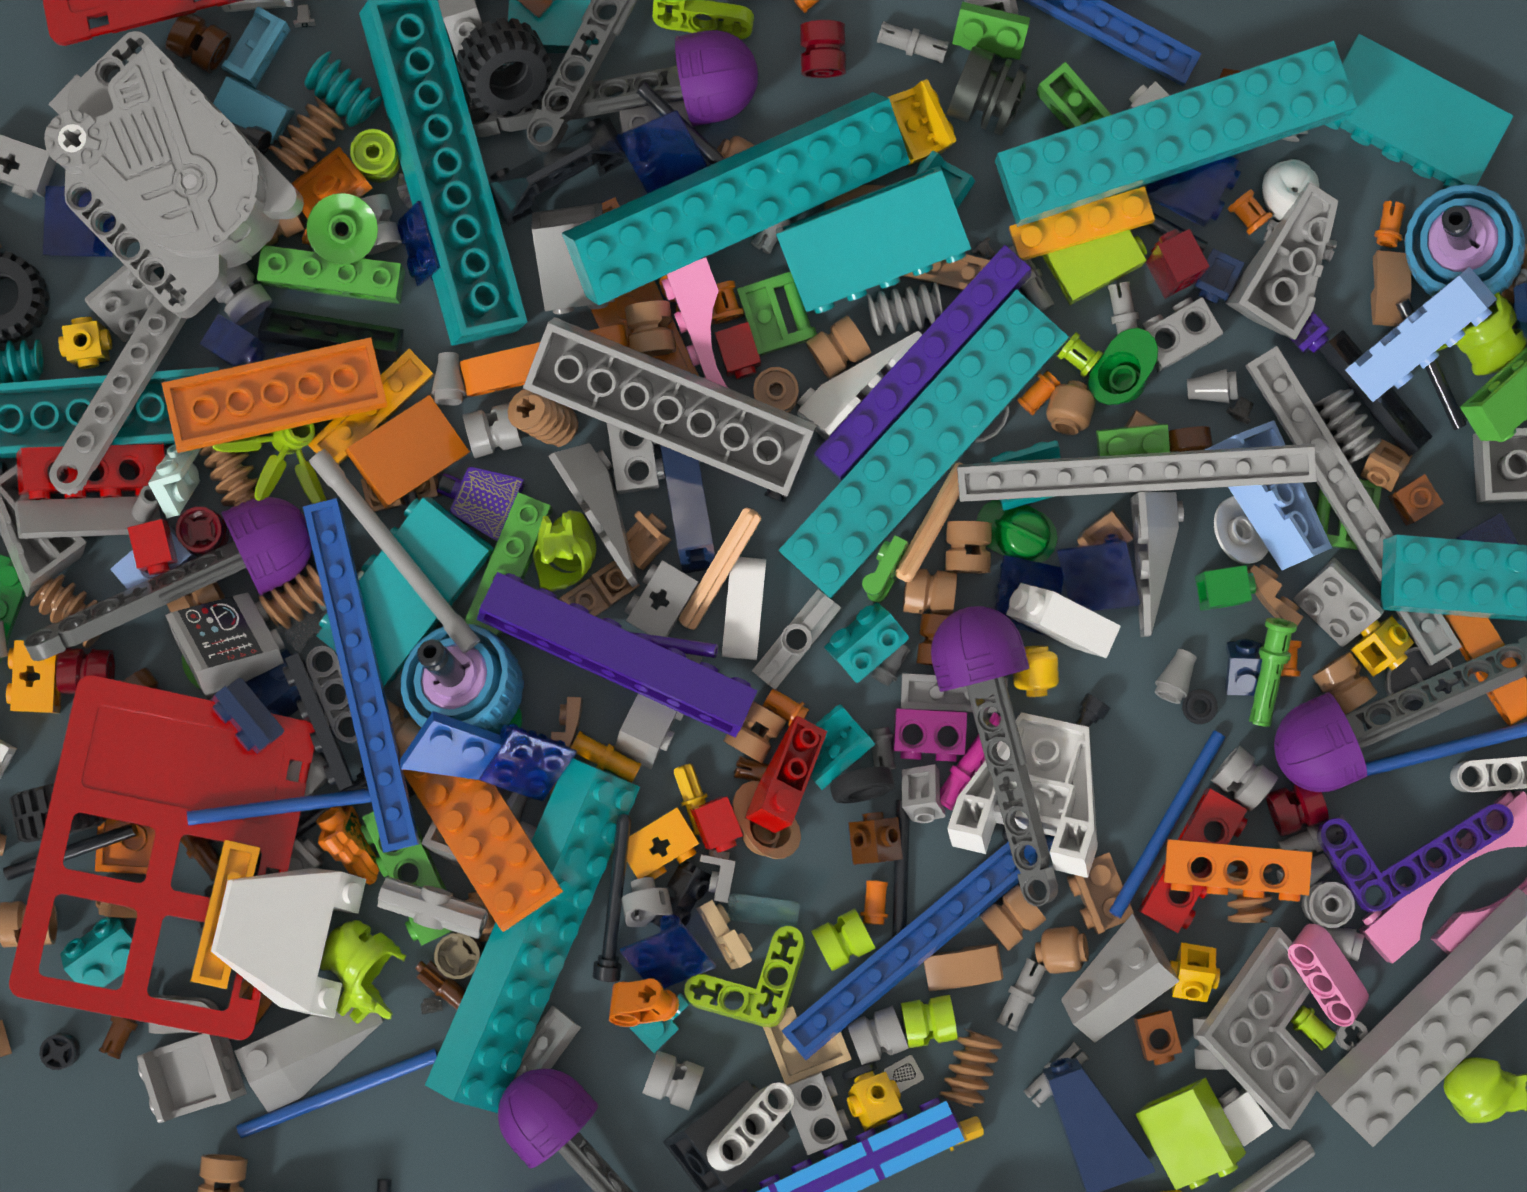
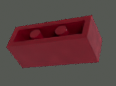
(1176, 262)

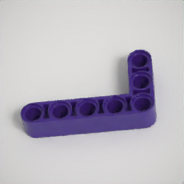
(1415, 861)

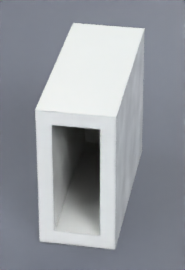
(1063, 620)

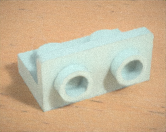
(175, 480)

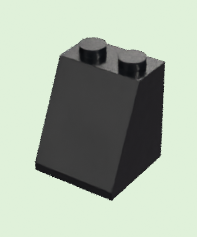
(692, 1140)

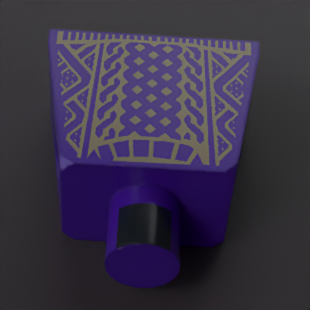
(482, 498)

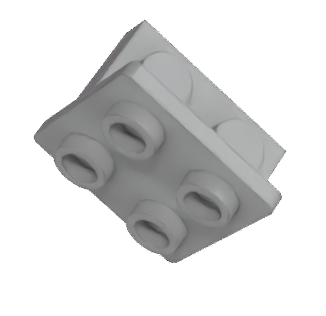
(121, 301)
(1339, 602)

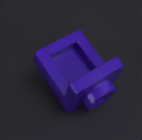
(1312, 335)

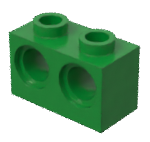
(1225, 587)

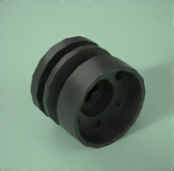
(988, 90)

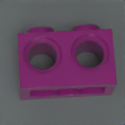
(930, 723)

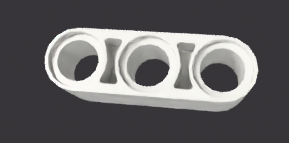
(744, 608)
(1487, 774)
(765, 1121)

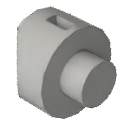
(645, 902)

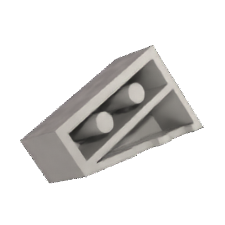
(33, 558)
(648, 728)
(1119, 981)

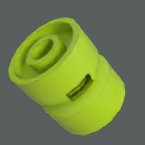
(375, 155)
(843, 939)
(929, 1021)

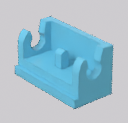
(256, 47)
(252, 108)

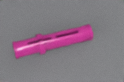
(964, 770)

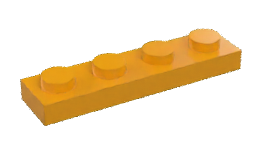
(1083, 224)
(399, 385)
(235, 862)

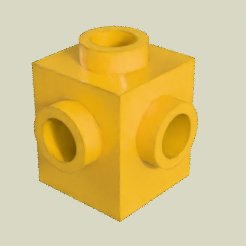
(95, 349)
(1383, 646)
(1196, 972)
(874, 1099)

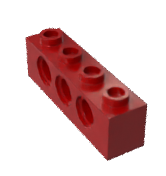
(35, 482)
(1232, 822)

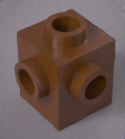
(875, 839)

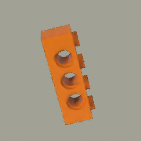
(1295, 867)

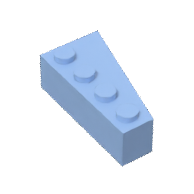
(1421, 334)
(1278, 511)

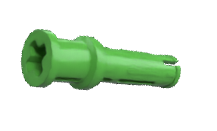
(1273, 656)

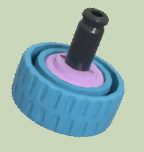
(1461, 230)
(470, 686)

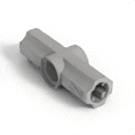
(812, 621)
(433, 907)

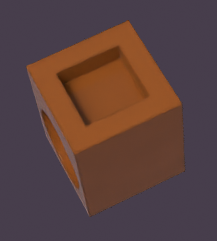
(1415, 500)
(1146, 1024)

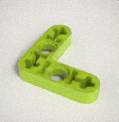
(684, 17)
(753, 997)

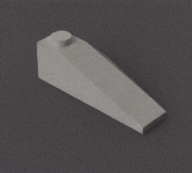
(1284, 274)

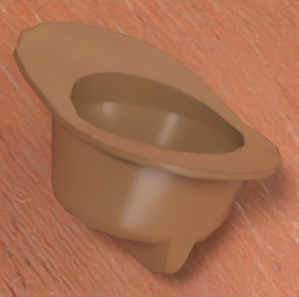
(758, 838)

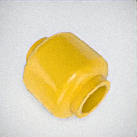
(1042, 672)

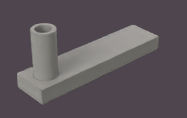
(84, 515)

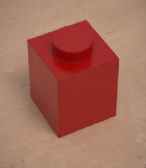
(738, 351)
(153, 546)
(717, 824)

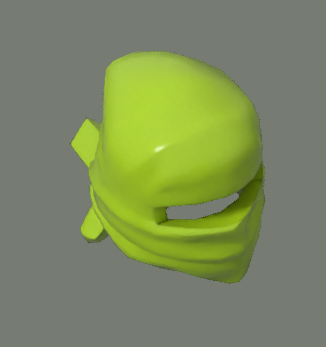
(1492, 341)
(568, 545)
(357, 961)
(1484, 1091)

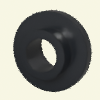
(1210, 706)

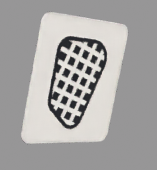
(905, 1073)

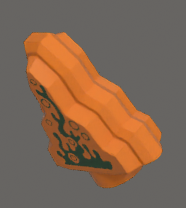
(345, 842)

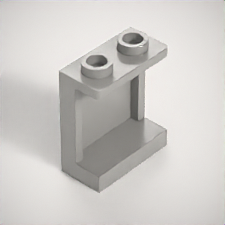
(190, 1076)

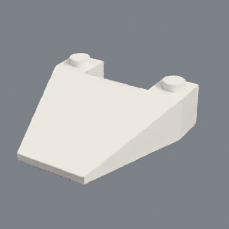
(1063, 790)
(277, 931)

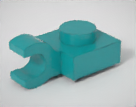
(657, 1033)

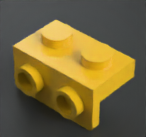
(922, 121)

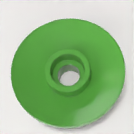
(361, 228)

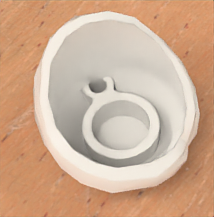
(1284, 184)

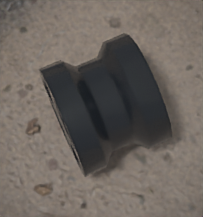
(53, 1055)

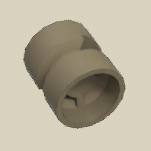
(457, 955)

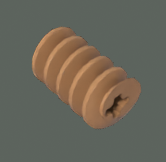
(308, 136)
(543, 418)
(231, 474)
(294, 599)
(61, 602)
(1248, 908)
(971, 1069)

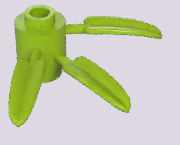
(286, 442)

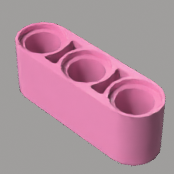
(1328, 975)

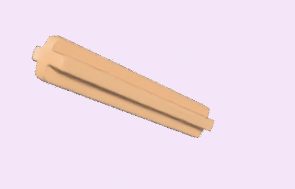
(929, 527)
(720, 568)

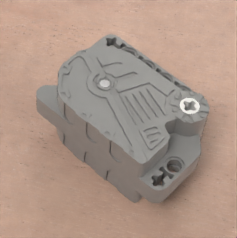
(167, 174)

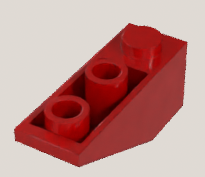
(786, 776)

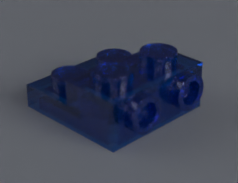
(1197, 190)

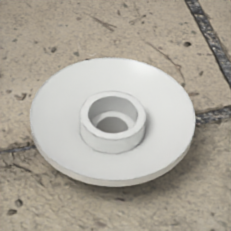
(1237, 533)

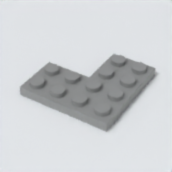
(1250, 1033)

